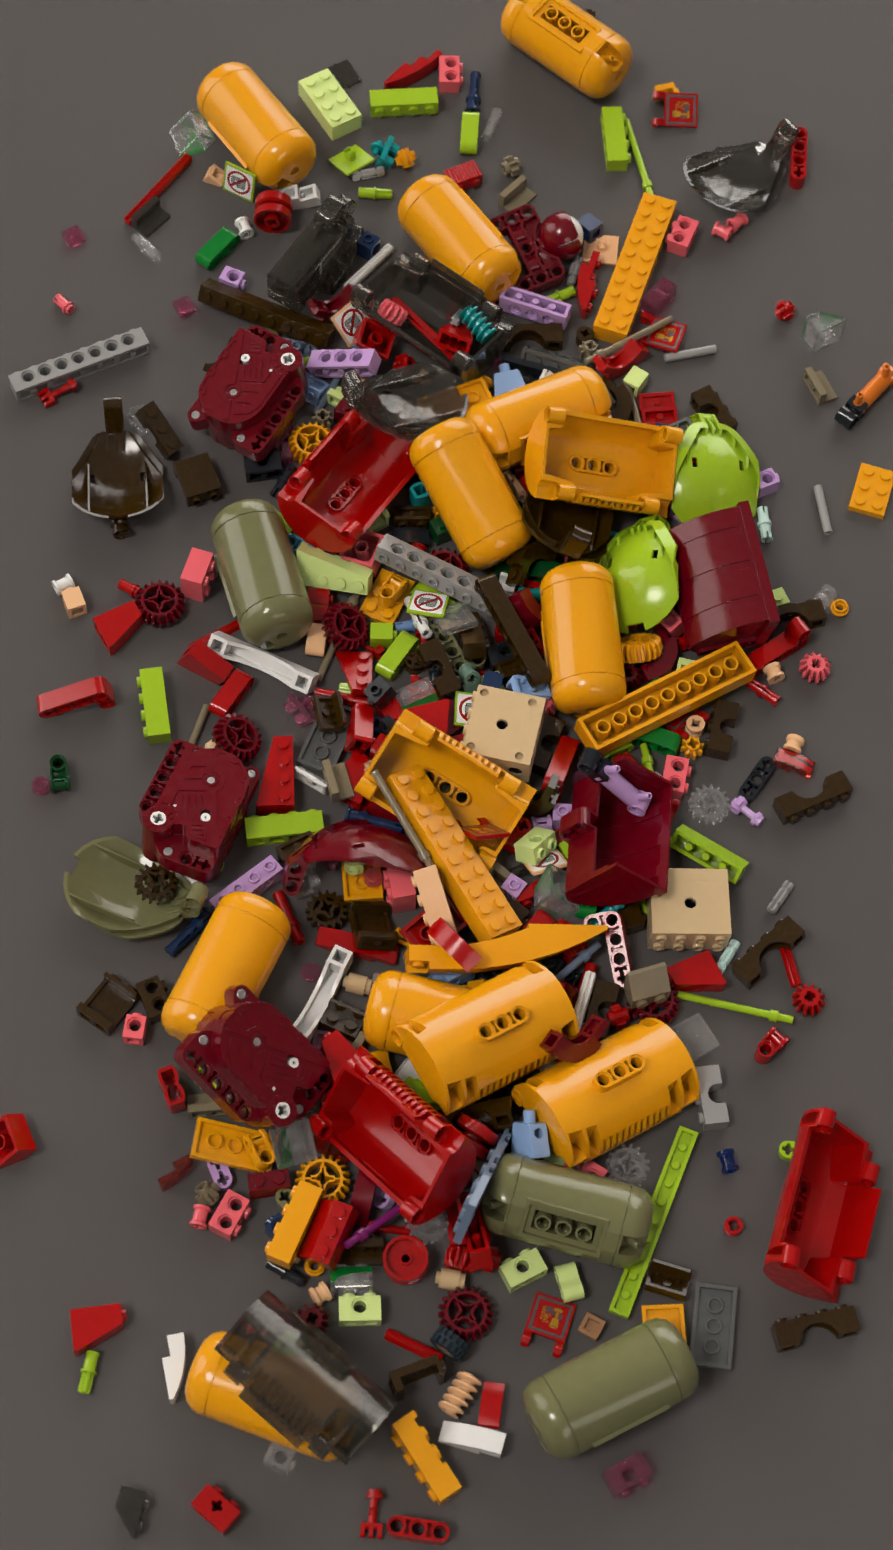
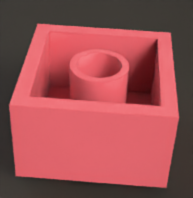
(364, 551)
(198, 575)
(399, 890)

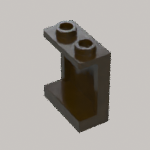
(198, 479)
(372, 926)
(108, 1004)
(414, 1372)

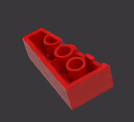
(277, 785)

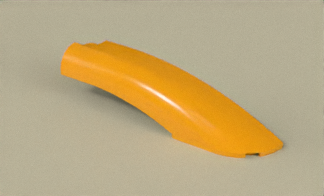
(509, 951)

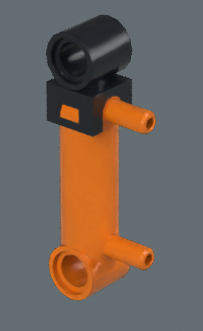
(859, 403)

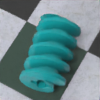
(477, 324)

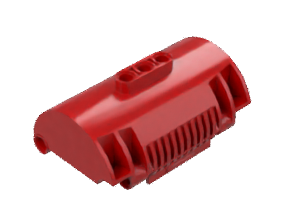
(345, 484)
(395, 1138)
(823, 1209)

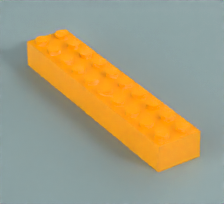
(634, 268)
(665, 699)
(457, 861)

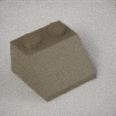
(647, 986)

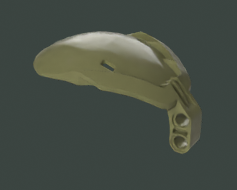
(105, 894)

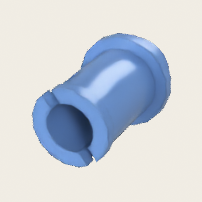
(405, 625)

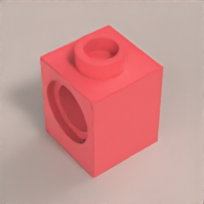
(135, 1037)

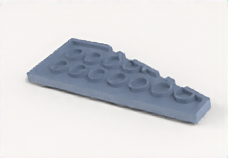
(480, 1184)

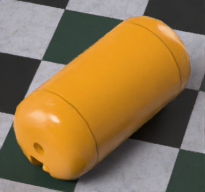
(569, 44)
(255, 126)
(458, 234)
(508, 417)
(469, 492)
(582, 637)
(234, 949)
(397, 999)
(216, 1398)

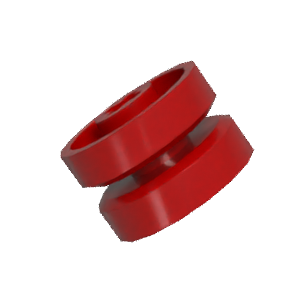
(273, 211)
(477, 1133)
(395, 1253)

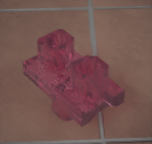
(294, 703)

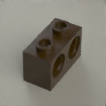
(152, 1000)

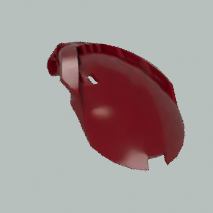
(336, 842)

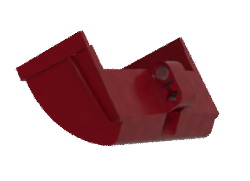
(723, 581)
(611, 851)

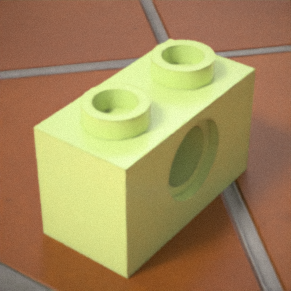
(535, 845)
(515, 1279)
(350, 1317)

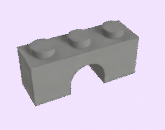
(711, 1114)

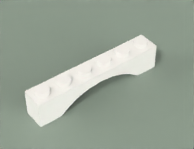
(278, 667)
(326, 988)

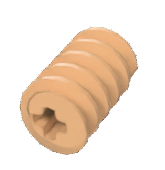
(458, 1393)

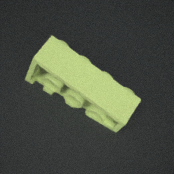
(332, 572)

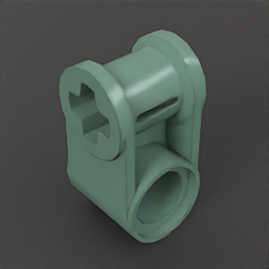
(469, 677)

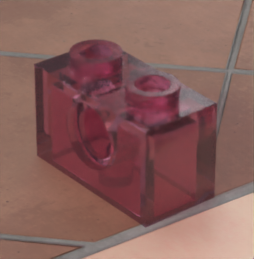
(658, 297)
(636, 1466)

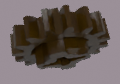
(156, 885)
(332, 904)

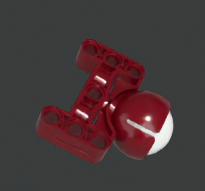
(552, 240)

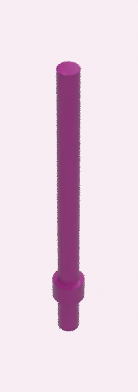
(363, 1232)

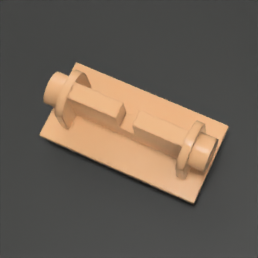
(514, 485)

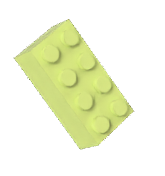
(330, 104)

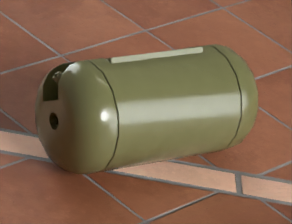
(261, 574)
(567, 1210)
(610, 1388)

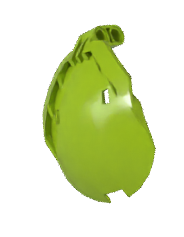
(718, 478)
(643, 584)

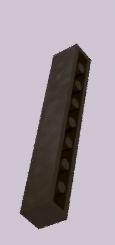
(266, 313)

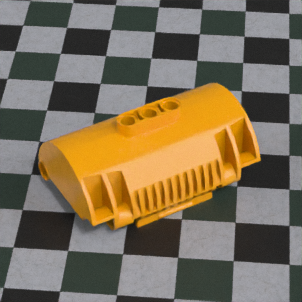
(636, 455)
(488, 787)
(465, 1066)
(594, 1118)

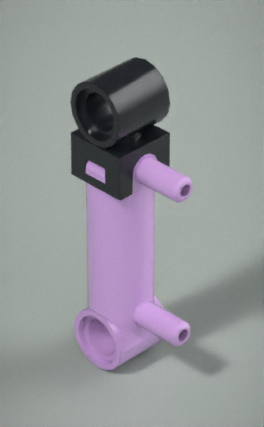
(606, 773)

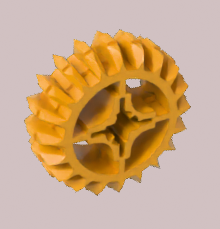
(308, 437)
(641, 647)
(330, 1180)

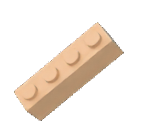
(432, 897)

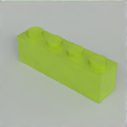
(403, 102)
(614, 138)
(155, 705)
(281, 827)
(708, 852)

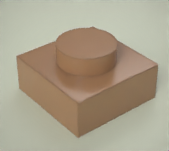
(591, 1326)

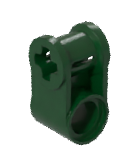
(59, 777)

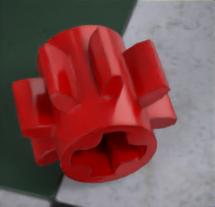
(785, 310)
(402, 361)
(618, 1016)
(496, 1257)

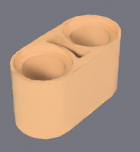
(315, 641)

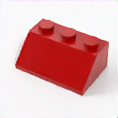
(327, 1232)

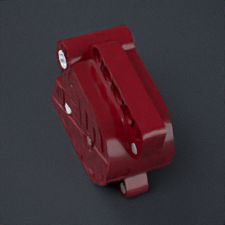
(250, 392)
(196, 809)
(254, 1061)

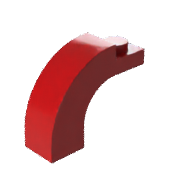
(622, 361)
(454, 944)

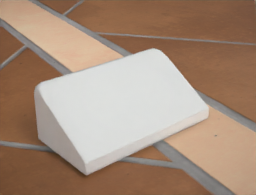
(311, 779)

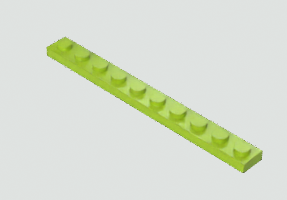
(662, 1200)

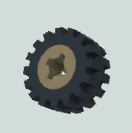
(449, 1344)

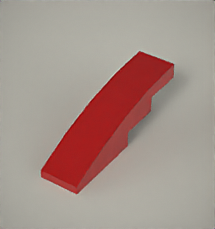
(410, 74)
(328, 937)

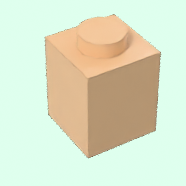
(74, 602)

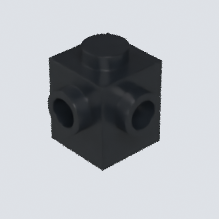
(379, 693)

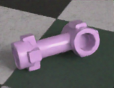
(739, 805)

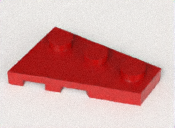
(357, 669)

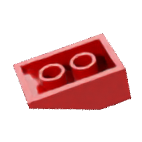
(416, 930)

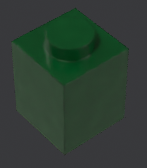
(439, 531)

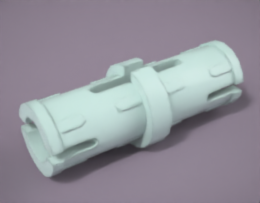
(764, 524)

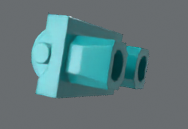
(382, 150)

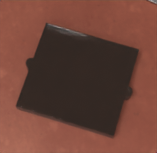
(345, 74)

